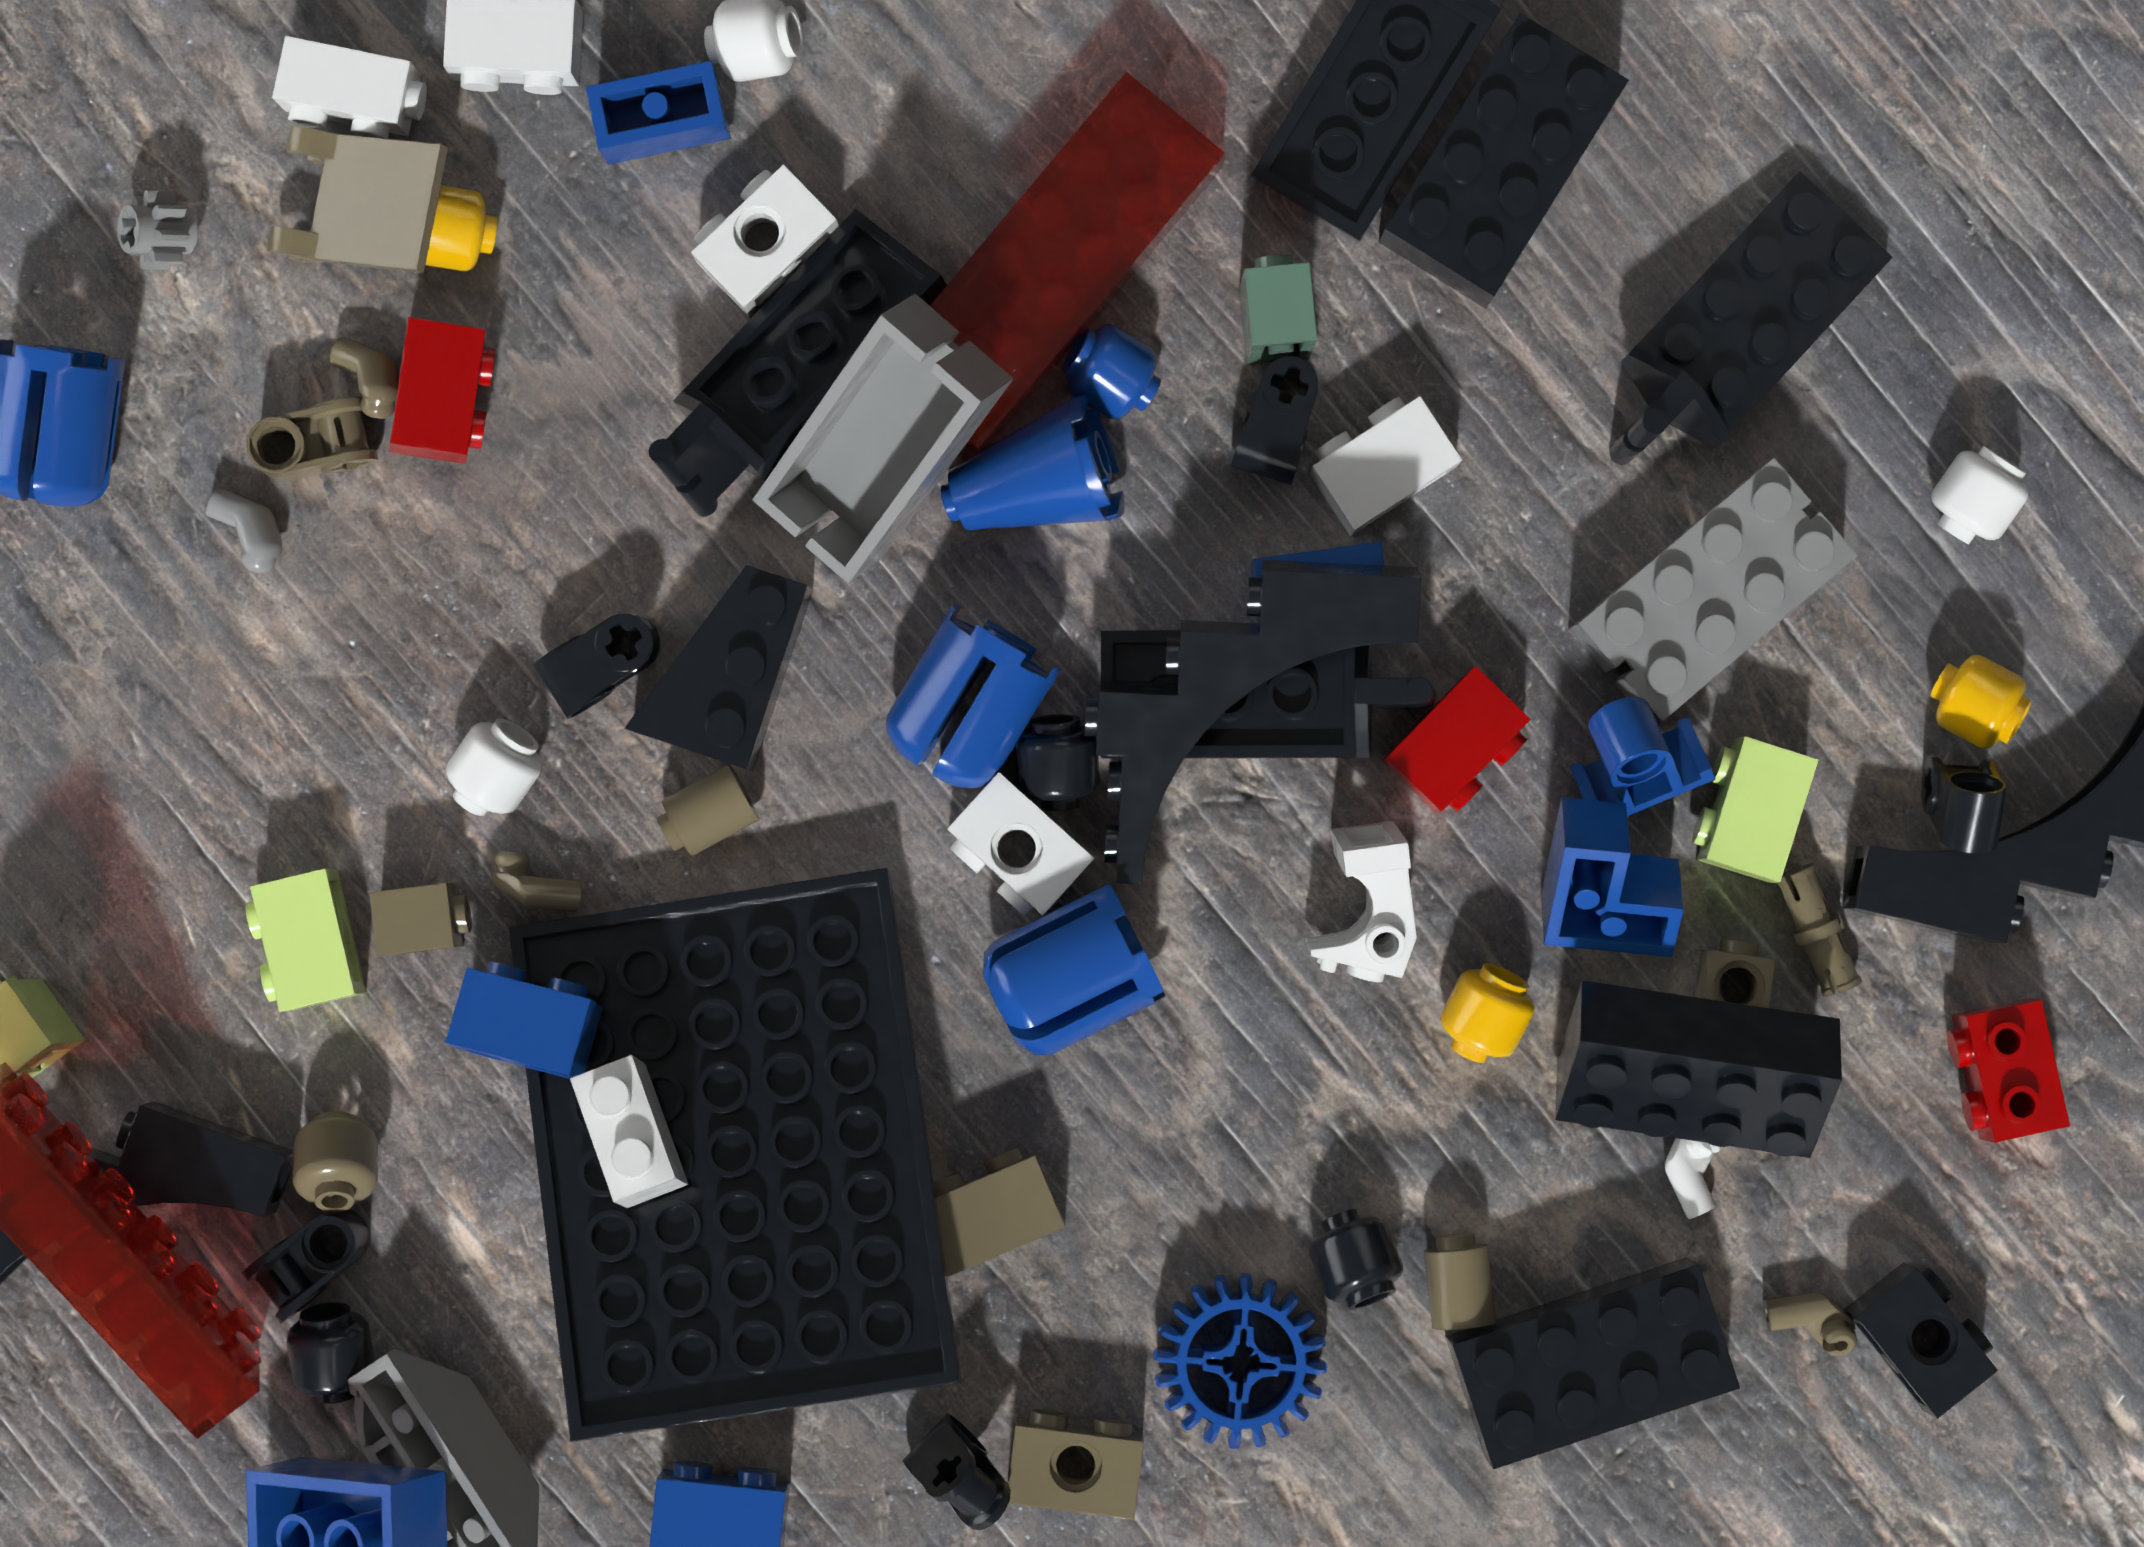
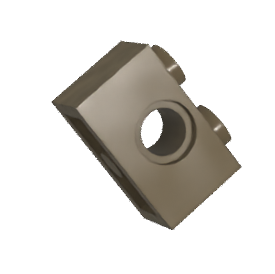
(1104, 1491)

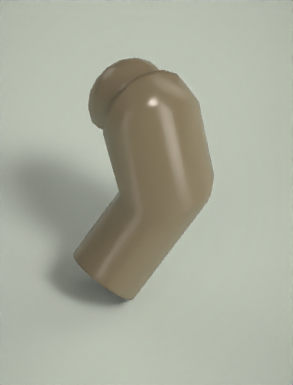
(534, 890)
(1817, 1316)

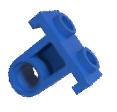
(1638, 760)

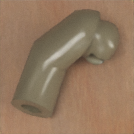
(375, 372)

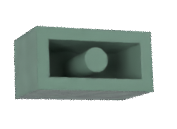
(1277, 309)

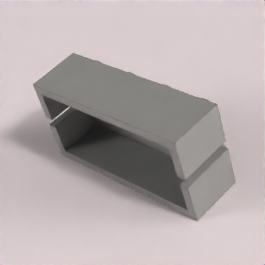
(882, 437)
(1714, 591)

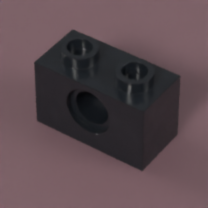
(1948, 1369)

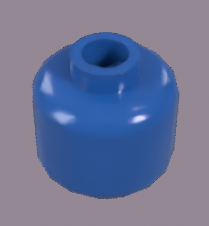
(1112, 371)

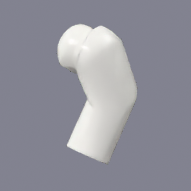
(1685, 1172)

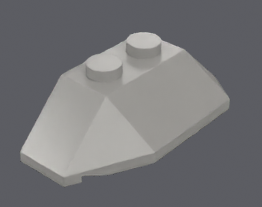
(438, 1420)

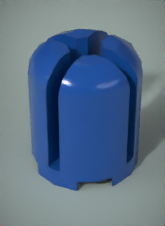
(57, 423)
(995, 716)
(1070, 974)

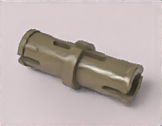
(1818, 930)

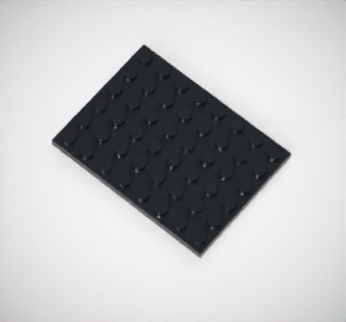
(795, 1102)

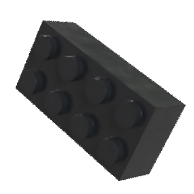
(1503, 160)
(1698, 1069)
(1592, 1362)

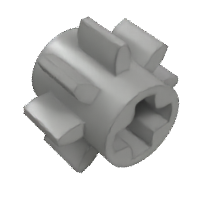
(157, 229)

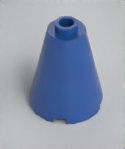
(1039, 474)

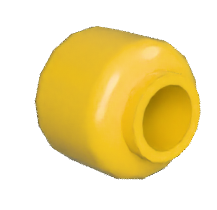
(460, 230)
(1981, 701)
(1487, 1013)

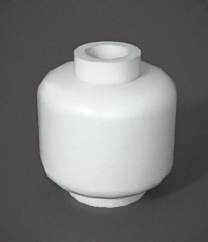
(754, 38)
(1979, 495)
(494, 767)

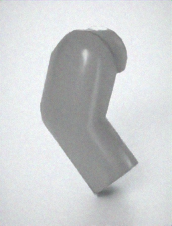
(254, 525)

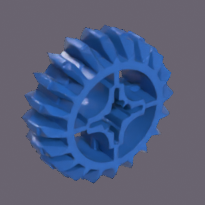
(1270, 1363)

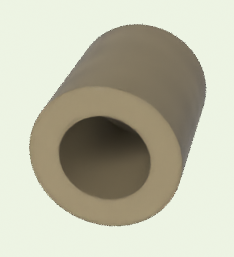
(707, 812)
(1459, 1283)

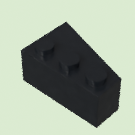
(729, 673)

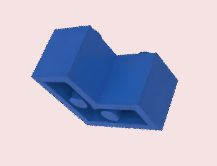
(1602, 893)

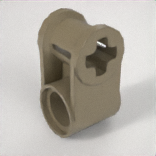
(317, 440)

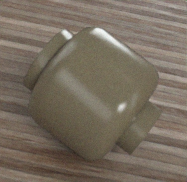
(335, 1161)

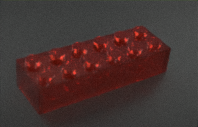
(1076, 240)
(120, 1264)

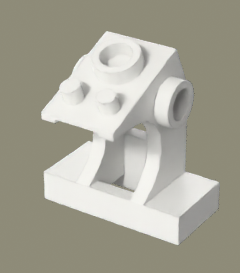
(1381, 861)

